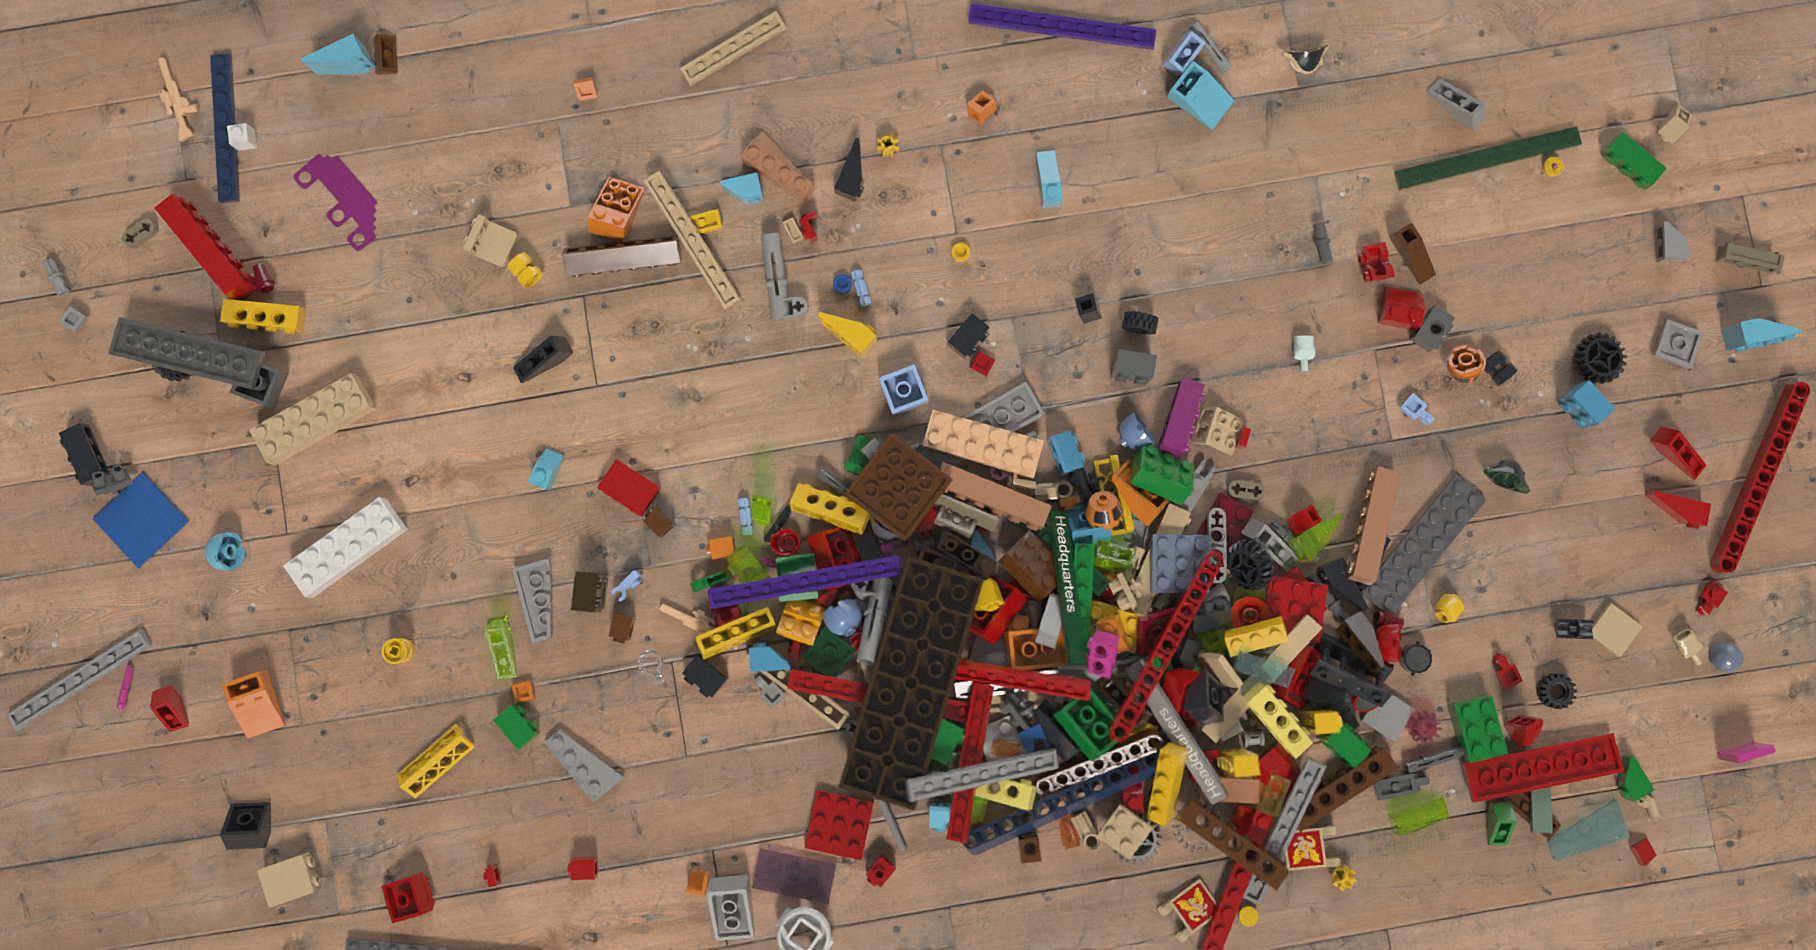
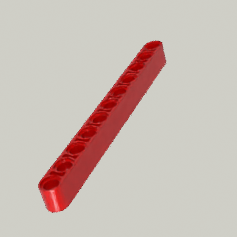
(1752, 481)
(1158, 652)

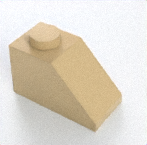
(1675, 124)

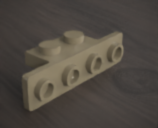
(962, 517)

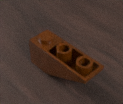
(1413, 252)

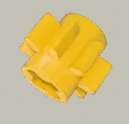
(884, 141)
(1343, 877)

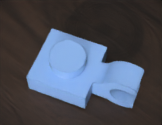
(1414, 408)
(630, 581)

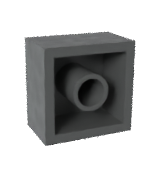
(1133, 367)
(267, 388)

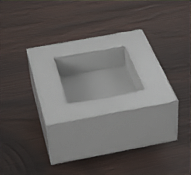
(73, 319)

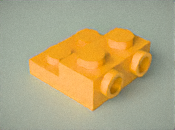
(801, 621)

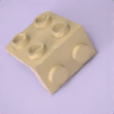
(489, 241)

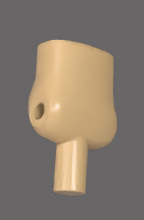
(1689, 645)

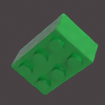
(1162, 474)
(1088, 725)
(1477, 728)

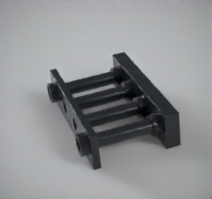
(1339, 677)

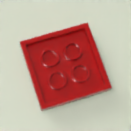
(1294, 600)
(839, 824)

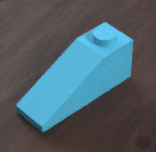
(1049, 179)

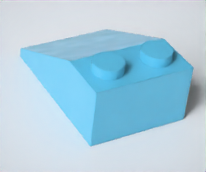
(341, 57)

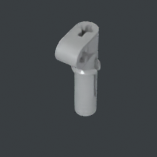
(779, 303)
(874, 617)

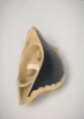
(1306, 59)

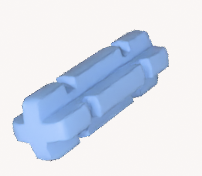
(861, 288)
(745, 516)

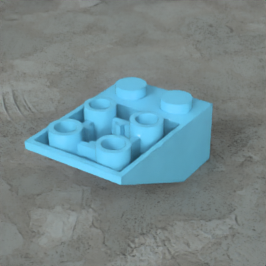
(1201, 96)
(1756, 334)

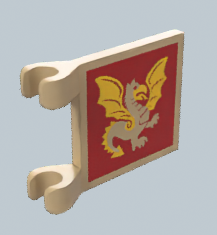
(1308, 850)
(1193, 906)

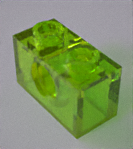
(744, 559)

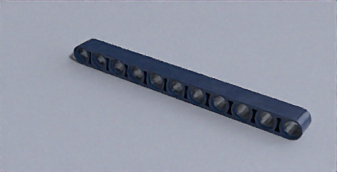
(1052, 802)

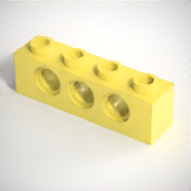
(1256, 699)
(1023, 799)

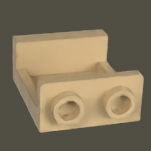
(289, 879)

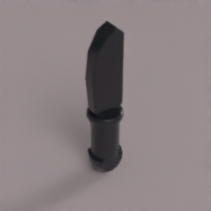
(778, 523)

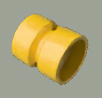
(522, 267)
(398, 650)

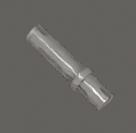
(1211, 49)

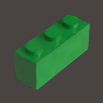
(1633, 161)

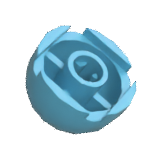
(225, 551)

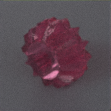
(1431, 724)

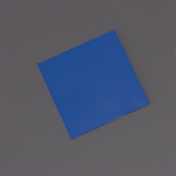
(140, 520)

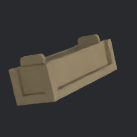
(1750, 258)

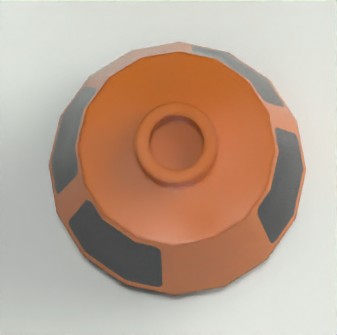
(1465, 364)
(1104, 510)

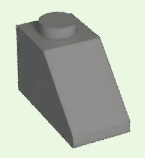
(1670, 244)

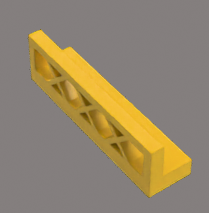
(1114, 467)
(428, 759)

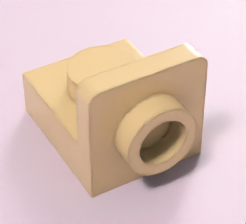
(1022, 486)

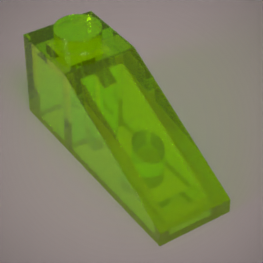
(763, 510)
(1314, 540)
(501, 647)
(1418, 816)

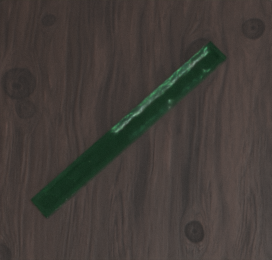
(1488, 158)

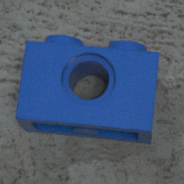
(1032, 734)

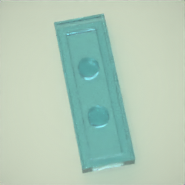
(1264, 669)

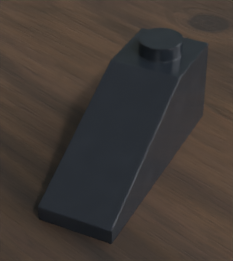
(850, 179)
(543, 358)
(1335, 576)
(1055, 733)

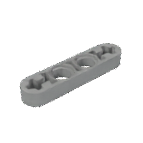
(1220, 545)

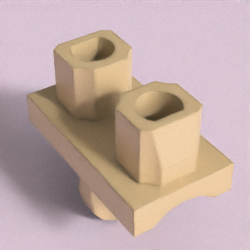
(1121, 585)

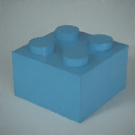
(1586, 404)

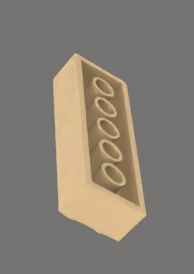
(312, 419)

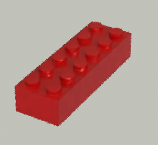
(206, 247)

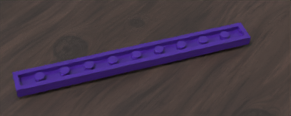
(1062, 26)
(805, 581)

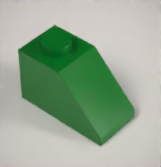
(1633, 781)
(1500, 823)

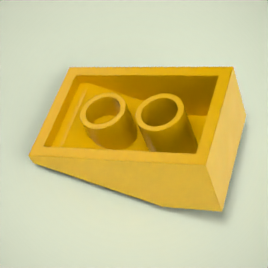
(851, 333)

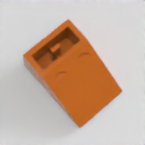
(615, 209)
(254, 703)

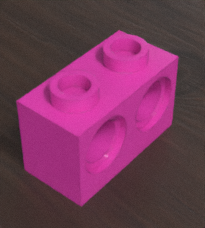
(1102, 653)

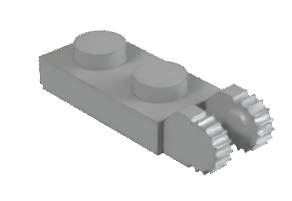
(1200, 484)

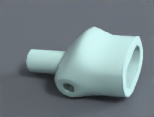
(1303, 350)

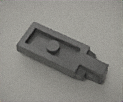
(1399, 785)

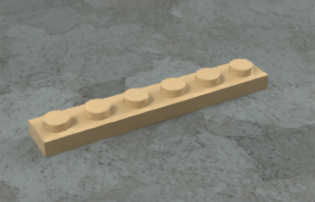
(733, 48)

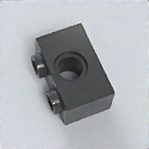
(1438, 318)

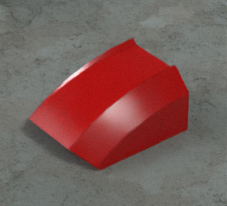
(1279, 762)
(408, 897)

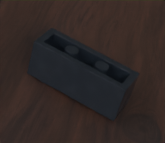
(83, 452)

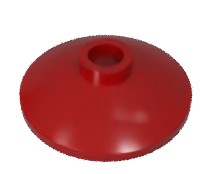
(1242, 605)

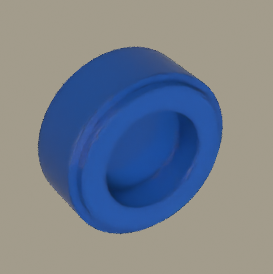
(842, 284)

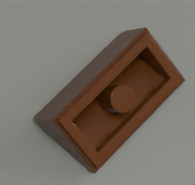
(385, 54)

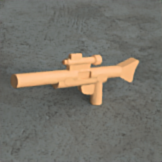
(172, 98)
(699, 622)

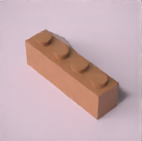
(773, 165)

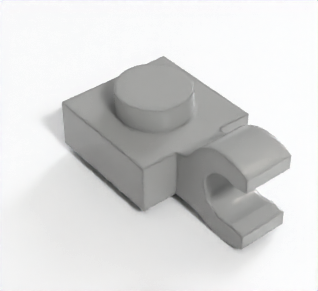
(771, 692)

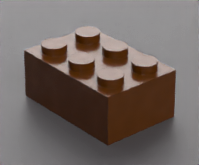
(1031, 566)

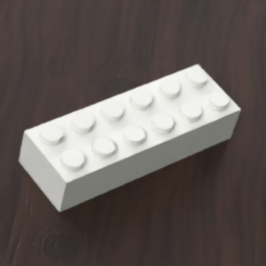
(345, 547)

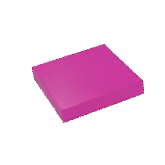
(1746, 752)

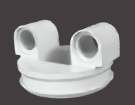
(813, 919)

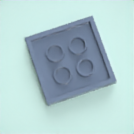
(1175, 561)

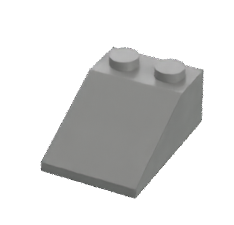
(731, 907)

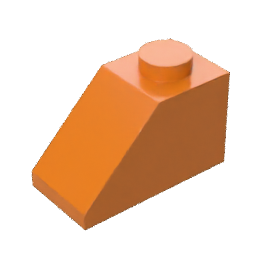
(1113, 625)

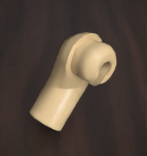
(1649, 803)

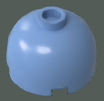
(1134, 433)
(844, 618)

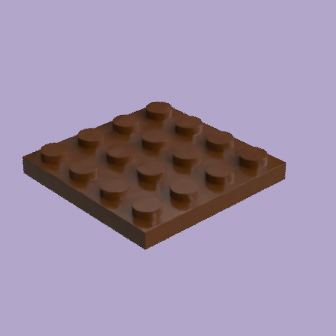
(898, 487)

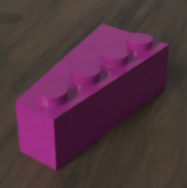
(1181, 417)

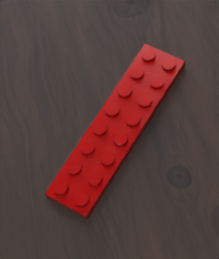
(1542, 767)

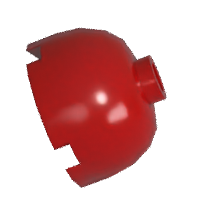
(1389, 639)

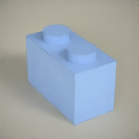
(1183, 53)

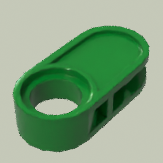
(709, 581)

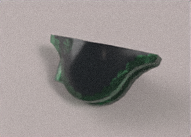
(1508, 475)

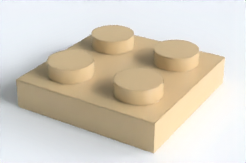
(1124, 831)

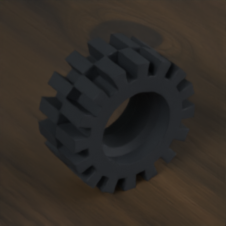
(1140, 322)
(1568, 691)

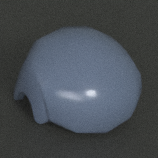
(1726, 657)

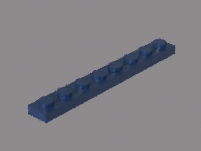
(224, 116)

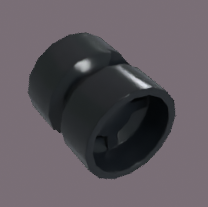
(1504, 372)

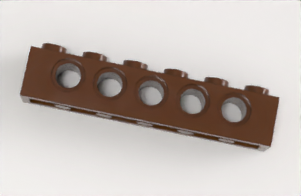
(1367, 778)
(1273, 876)

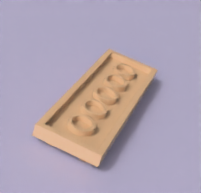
(983, 443)

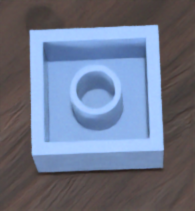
(903, 390)

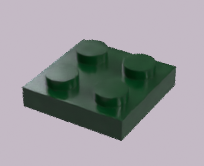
(829, 653)

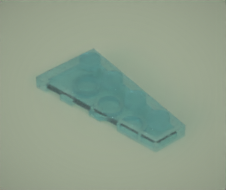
(1596, 830)

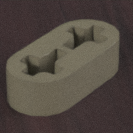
(140, 234)
(1245, 494)

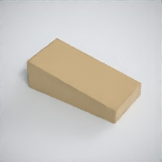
(792, 230)

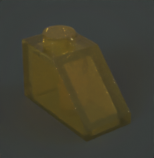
(1273, 795)

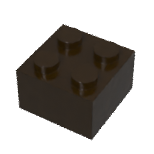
(589, 592)

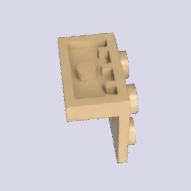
(1217, 429)

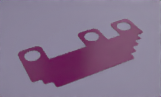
(350, 193)

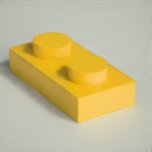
(707, 221)

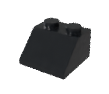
(1205, 699)
(247, 826)

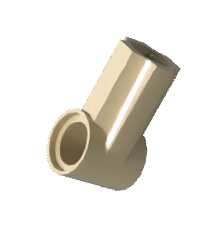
(1049, 491)
(1085, 829)

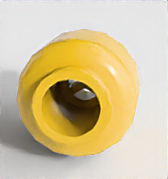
(1449, 608)

